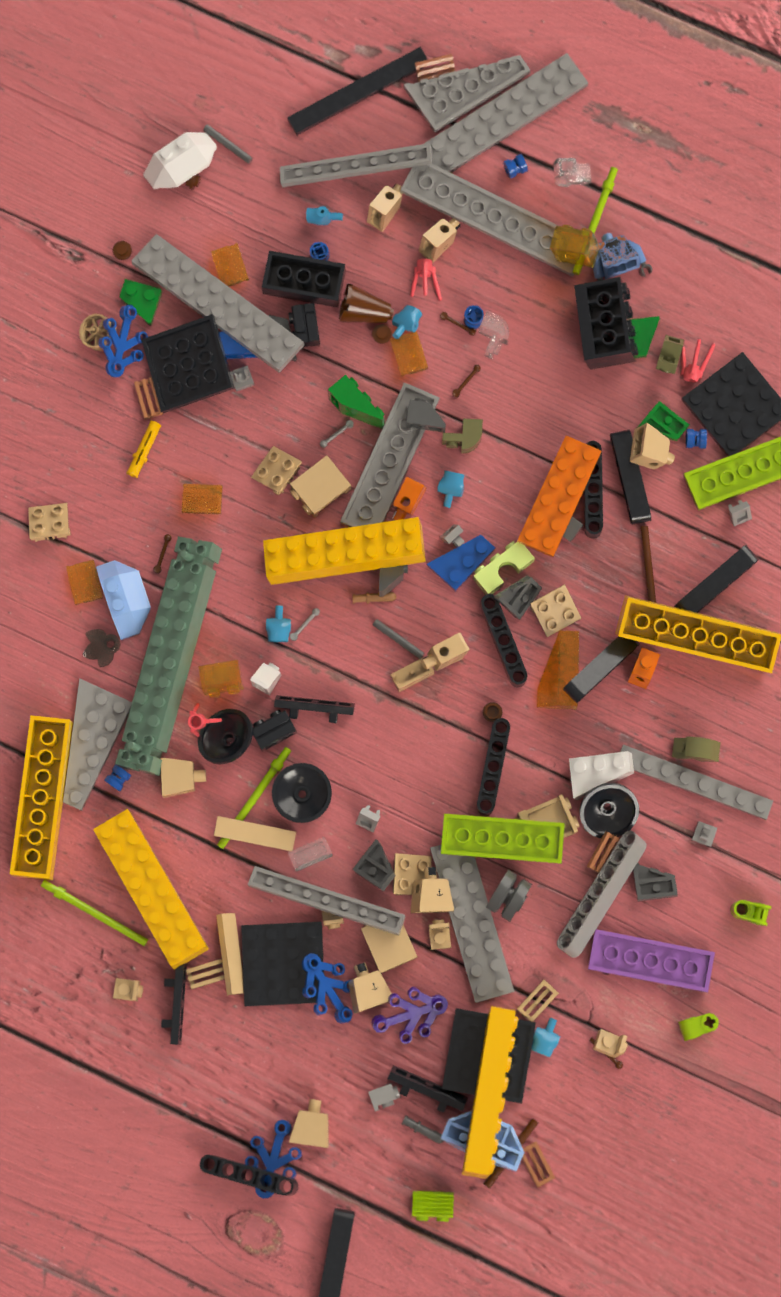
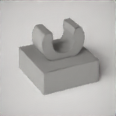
(242, 378)
(740, 513)
(452, 535)
(368, 819)
(704, 834)

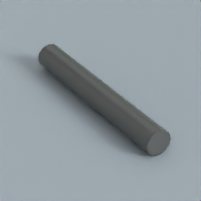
(228, 144)
(398, 639)

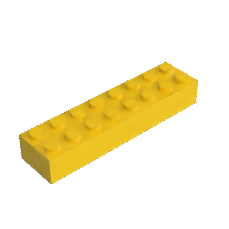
(344, 551)
(698, 634)
(41, 797)
(151, 889)
(488, 1093)

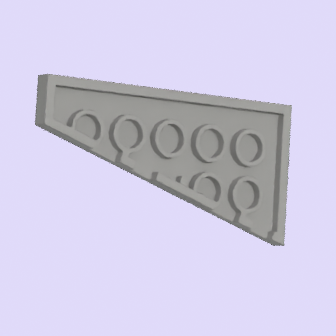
(458, 92)
(95, 730)

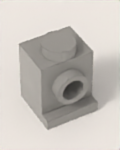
(384, 1096)

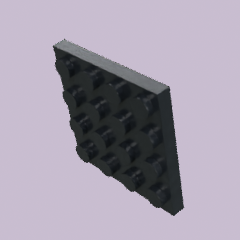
(187, 363)
(735, 405)
(275, 959)
(466, 1052)

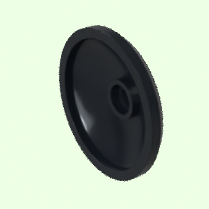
(226, 739)
(300, 778)
(616, 818)

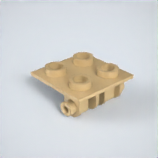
(277, 470)
(48, 522)
(555, 610)
(407, 870)

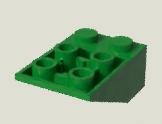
(354, 403)

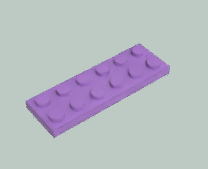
(651, 960)

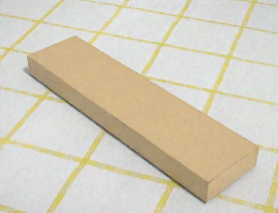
(254, 833)
(230, 953)

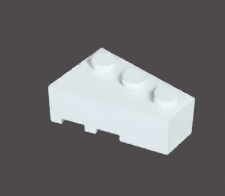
(597, 770)

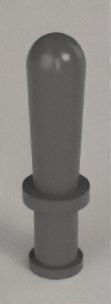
(418, 1127)

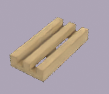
(191, 978)
(549, 988)

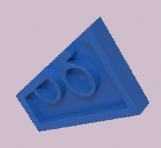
(462, 561)

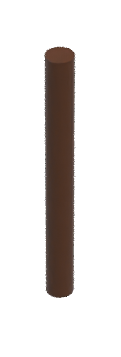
(648, 564)
(522, 1138)

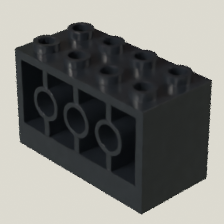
(606, 323)

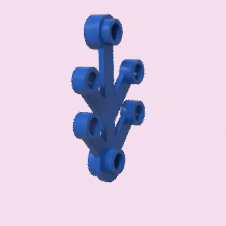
(120, 342)
(325, 986)
(272, 1162)

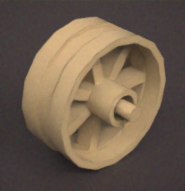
(95, 331)

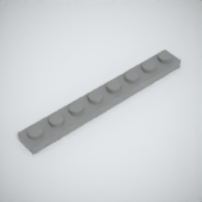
(356, 165)
(699, 784)
(326, 900)

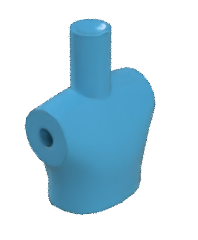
(322, 216)
(406, 320)
(451, 485)
(278, 627)
(545, 1039)

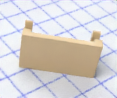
(410, 675)

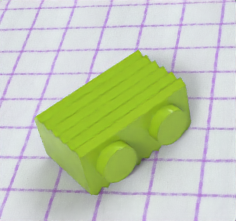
(433, 1204)

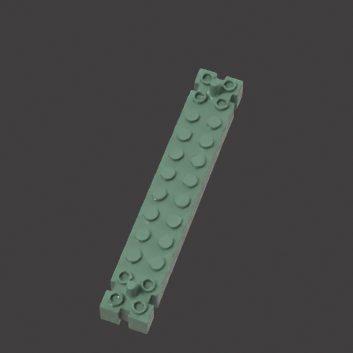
(169, 656)

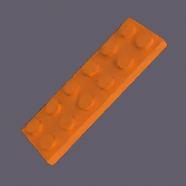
(559, 496)

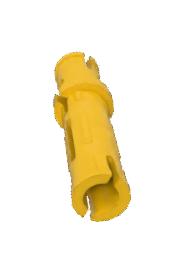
(135, 468)

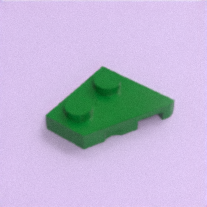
(142, 297)
(645, 330)
(666, 422)

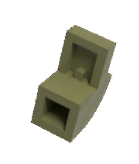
(670, 354)
(468, 439)
(696, 748)

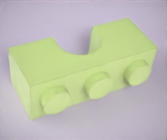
(515, 556)

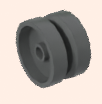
(509, 896)

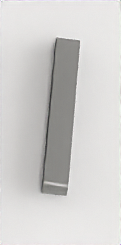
(601, 894)

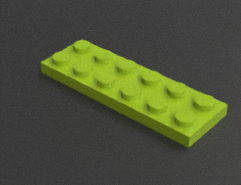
(735, 474)
(502, 838)

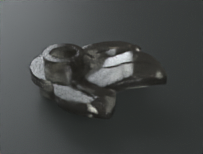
(98, 647)

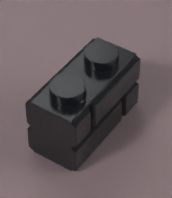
(305, 324)
(273, 730)

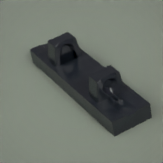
(297, 703)
(176, 1023)
(411, 1081)

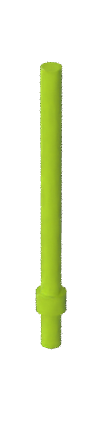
(607, 187)
(276, 765)
(60, 893)

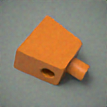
(410, 490)
(644, 668)

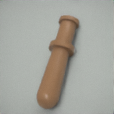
(389, 597)

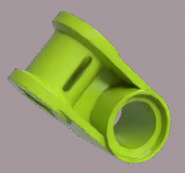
(755, 912)
(695, 1027)

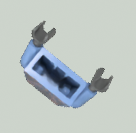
(618, 257)

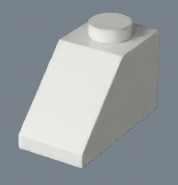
(266, 678)

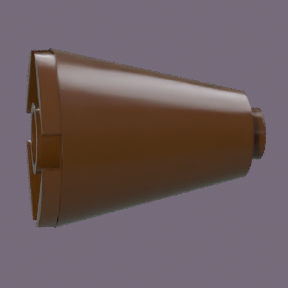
(363, 307)

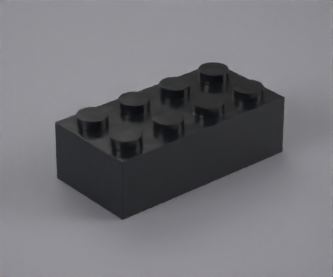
(303, 279)

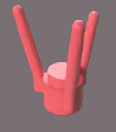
(425, 270)
(691, 372)
(198, 721)

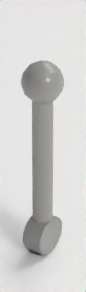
(349, 424)
(294, 636)

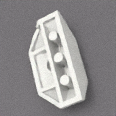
(180, 160)

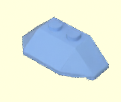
(124, 597)
(509, 1148)

